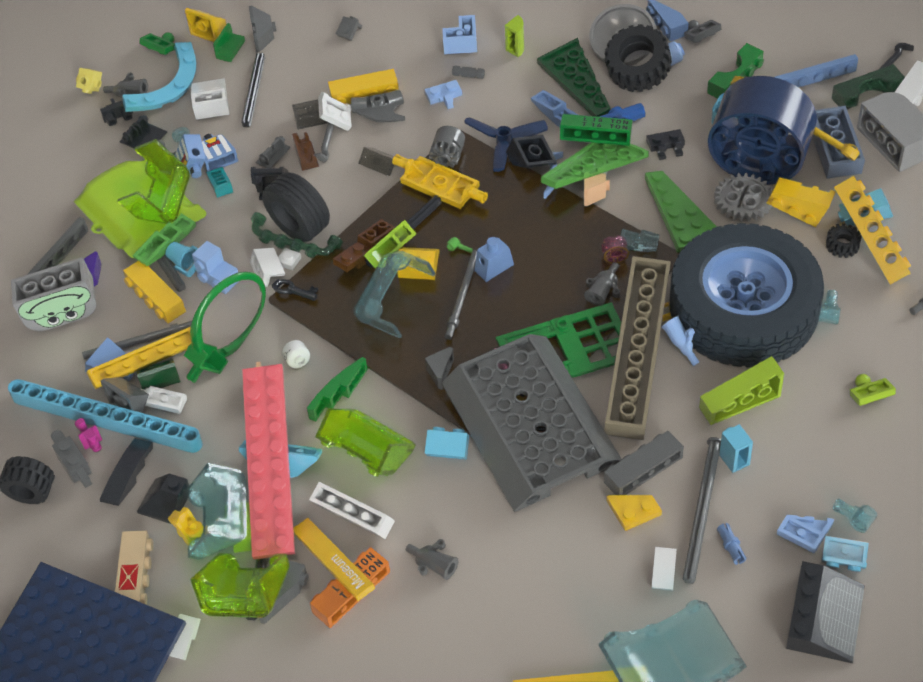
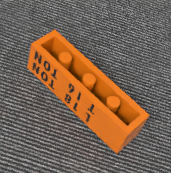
(337, 600)

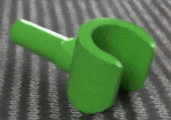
(454, 243)

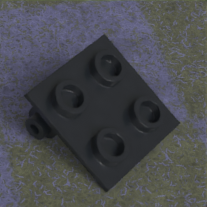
(141, 133)

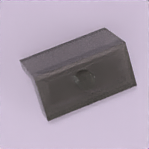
(377, 160)

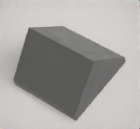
(124, 394)

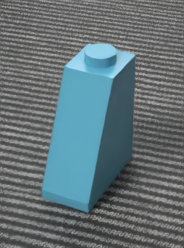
(881, 204)

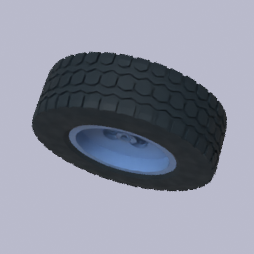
(747, 293)

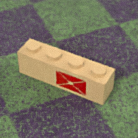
(134, 565)

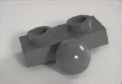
(697, 31)

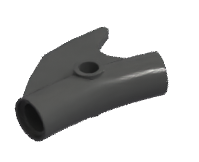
(379, 107)

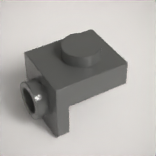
(348, 27)

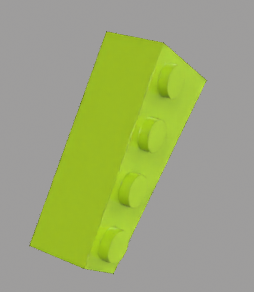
(743, 392)

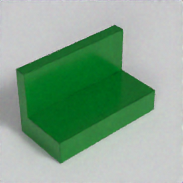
(227, 44)

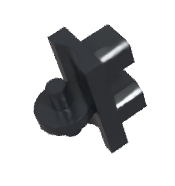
(114, 111)

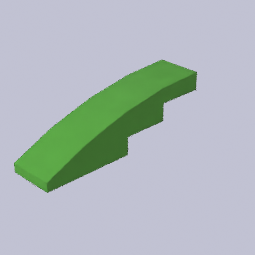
(158, 242)

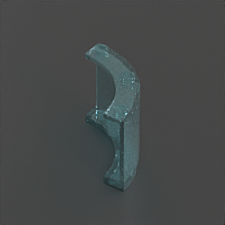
(678, 649)

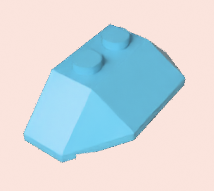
(299, 457)

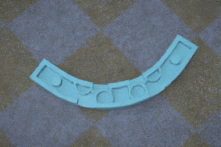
(173, 90)

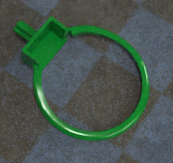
(208, 356)

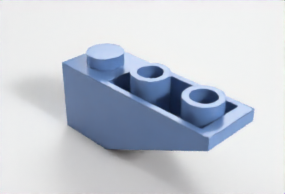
(669, 20)

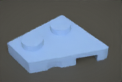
(805, 531)

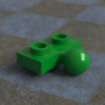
(162, 45)

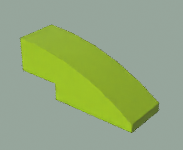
(390, 243)

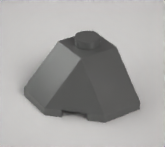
(262, 28)

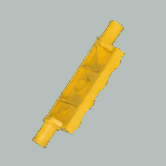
(439, 180)

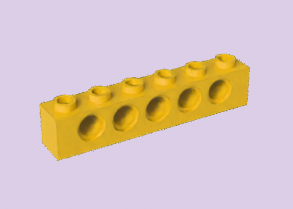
(893, 271)

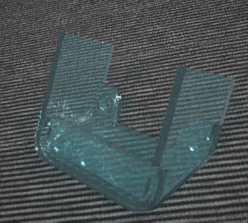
(368, 306)

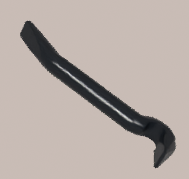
(898, 52)

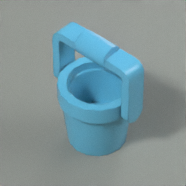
(182, 257)

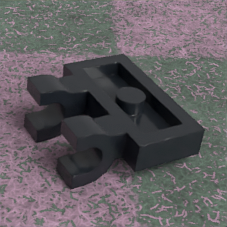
(662, 141)

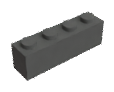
(643, 464)

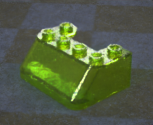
(365, 438)

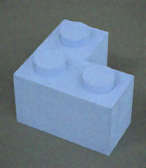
(461, 38)
(211, 266)

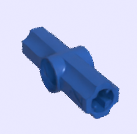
(632, 112)

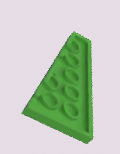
(591, 161)
(677, 210)

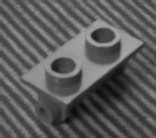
(274, 153)

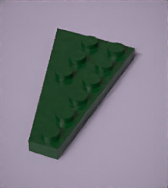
(575, 75)

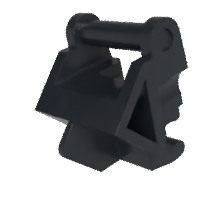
(264, 176)

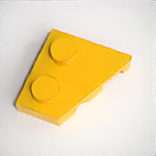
(633, 509)

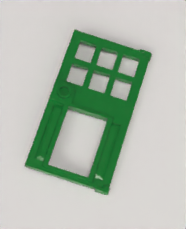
(562, 328)

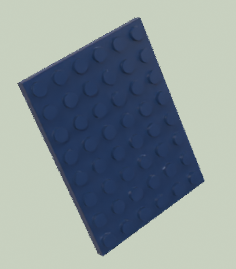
(83, 633)

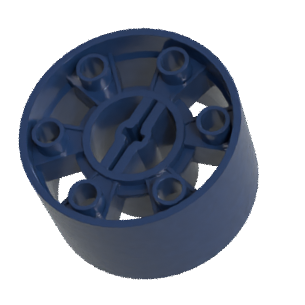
(759, 137)

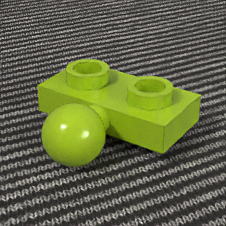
(871, 391)

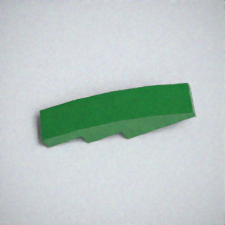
(340, 385)

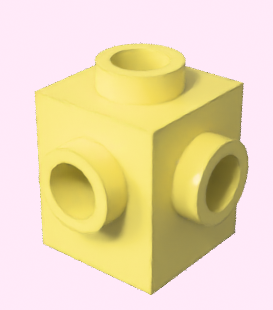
(88, 80)

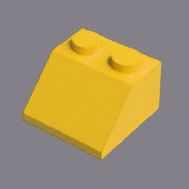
(204, 24)
(429, 255)

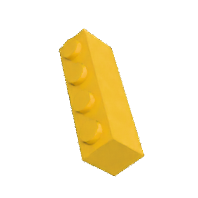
(363, 85)
(154, 291)

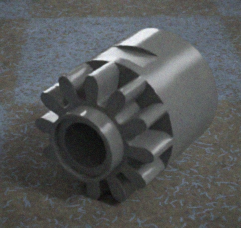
(447, 146)

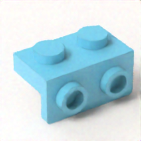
(845, 552)

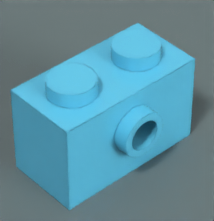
(447, 444)
(736, 448)

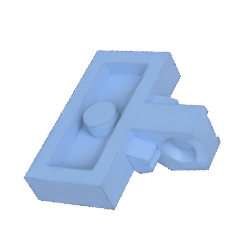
(444, 93)

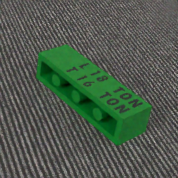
(596, 129)

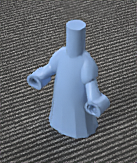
(681, 338)

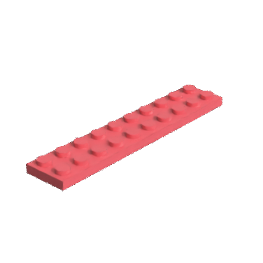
(268, 462)

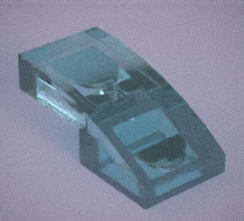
(641, 242)

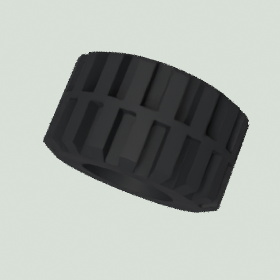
(26, 480)

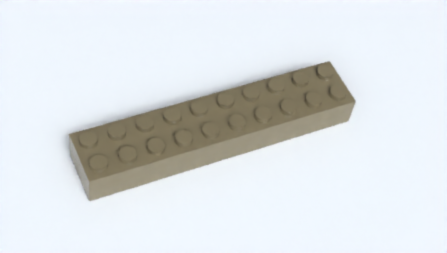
(637, 348)

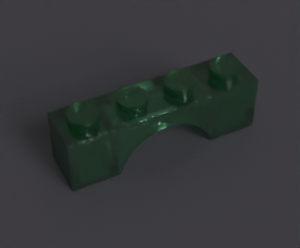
(881, 80)

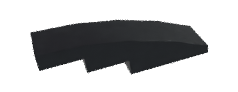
(124, 474)

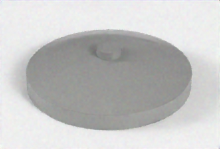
(613, 20)

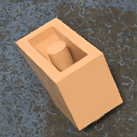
(595, 188)

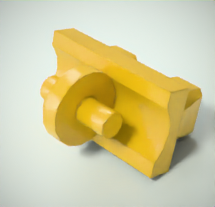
(186, 525)

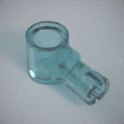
(830, 311)
(859, 517)

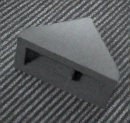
(439, 365)

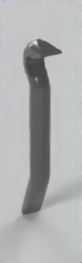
(324, 156)

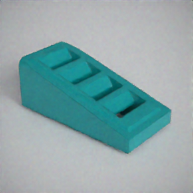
(220, 182)

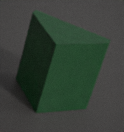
(159, 375)

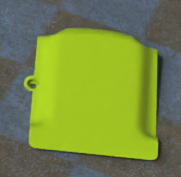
(101, 206)

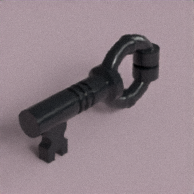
(310, 294)

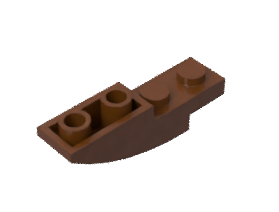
(353, 255)

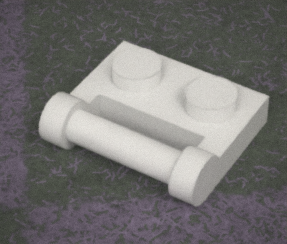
(333, 115)

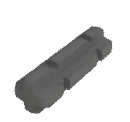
(468, 72)

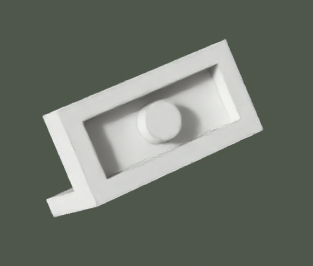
(266, 264)

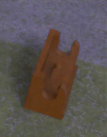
(305, 152)

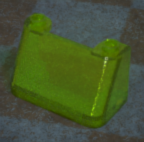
(239, 592)

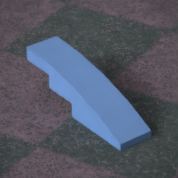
(551, 106)

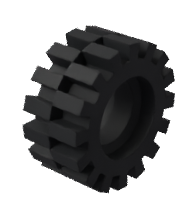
(843, 232)

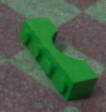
(748, 61)

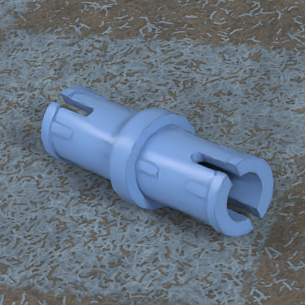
(731, 543)

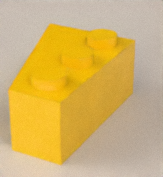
(800, 201)

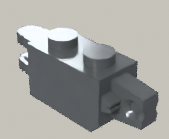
(71, 458)

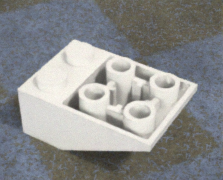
(209, 99)

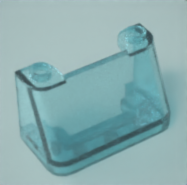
(223, 499)

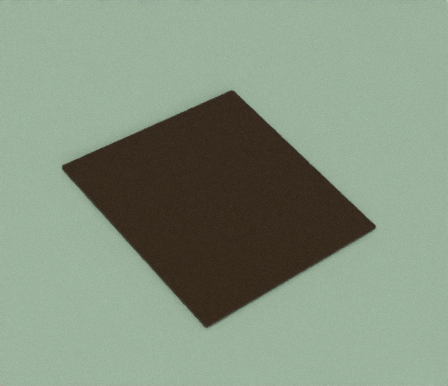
(553, 255)

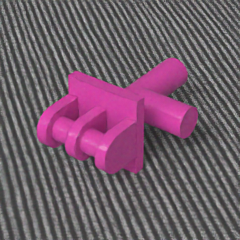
(89, 437)

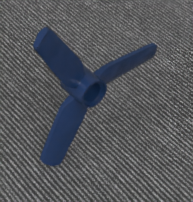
(504, 137)

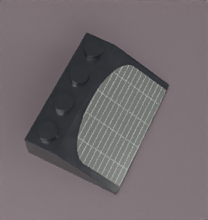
(825, 613)

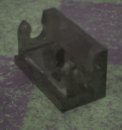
(307, 114)

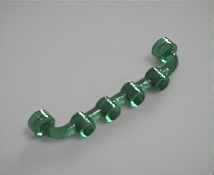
(296, 245)

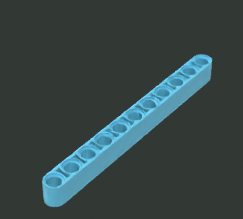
(106, 415)

